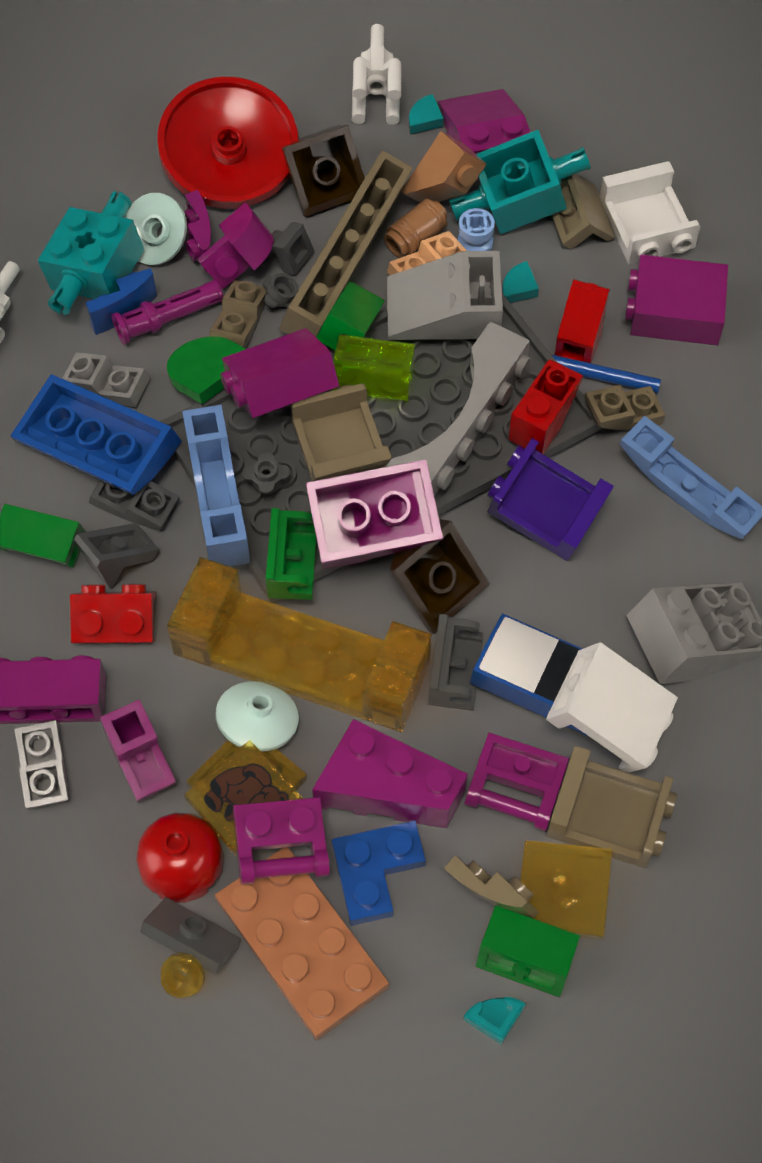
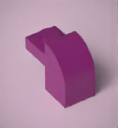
(243, 245)
(137, 750)

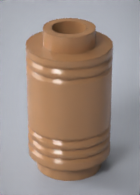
(418, 224)

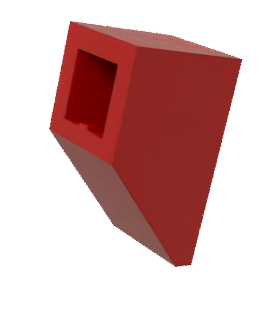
(582, 321)
(544, 406)

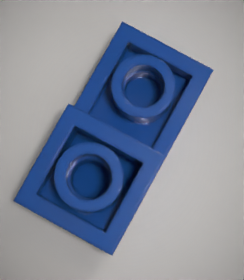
(131, 292)

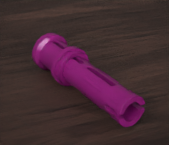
(151, 316)

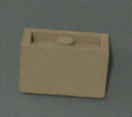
(583, 213)

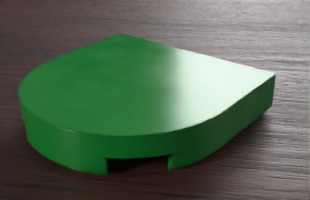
(197, 366)

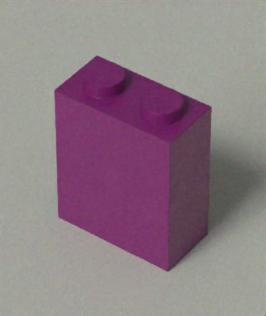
(677, 299)
(279, 372)

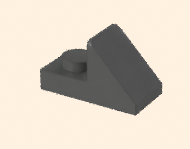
(116, 548)

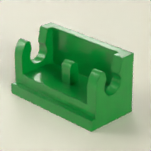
(350, 315)
(39, 534)
(291, 555)
(527, 951)

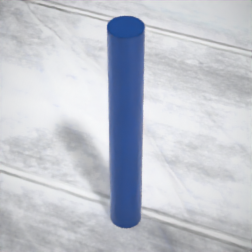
(609, 374)

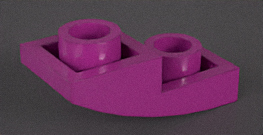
(198, 226)

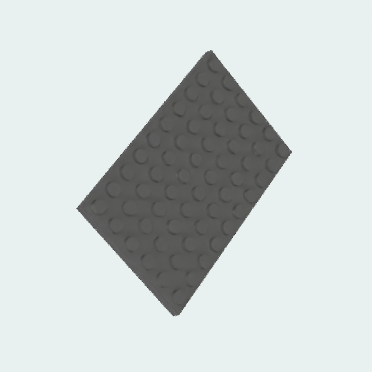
(435, 400)

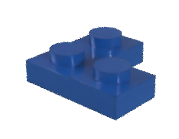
(364, 862)

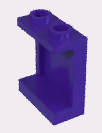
(546, 500)

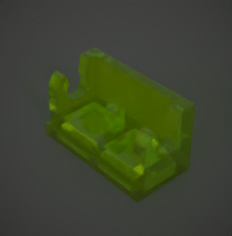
(378, 364)

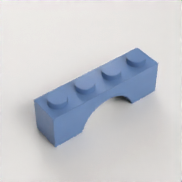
(216, 486)

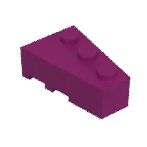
(389, 779)

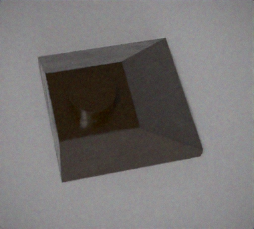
(324, 169)
(439, 576)

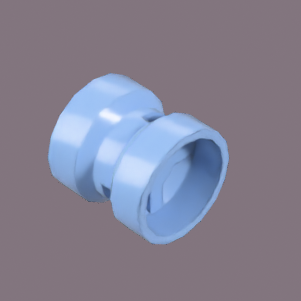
(476, 230)

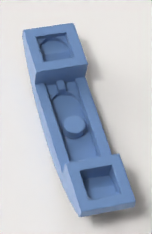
(687, 483)

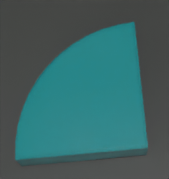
(425, 115)
(520, 283)
(495, 1016)

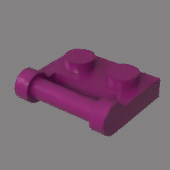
(522, 769)
(280, 826)

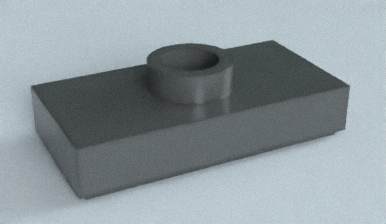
(190, 934)

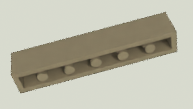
(346, 245)

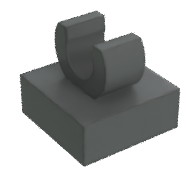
(292, 247)

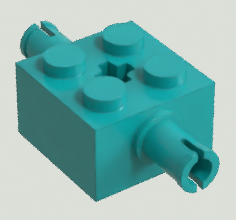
(521, 182)
(90, 253)

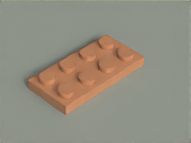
(303, 947)

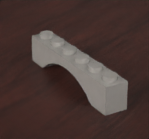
(494, 365)

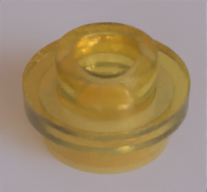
(178, 984)

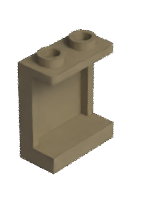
(338, 433)
(611, 810)

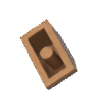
(444, 171)

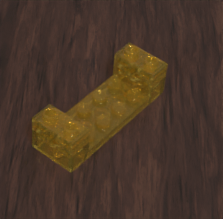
(298, 651)

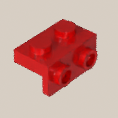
(112, 616)

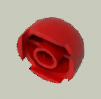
(180, 857)

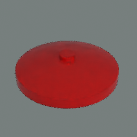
(226, 141)

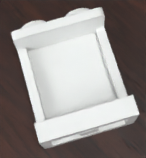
(647, 213)
(614, 706)

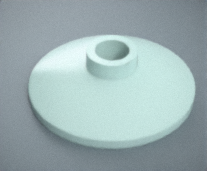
(149, 214)
(265, 727)

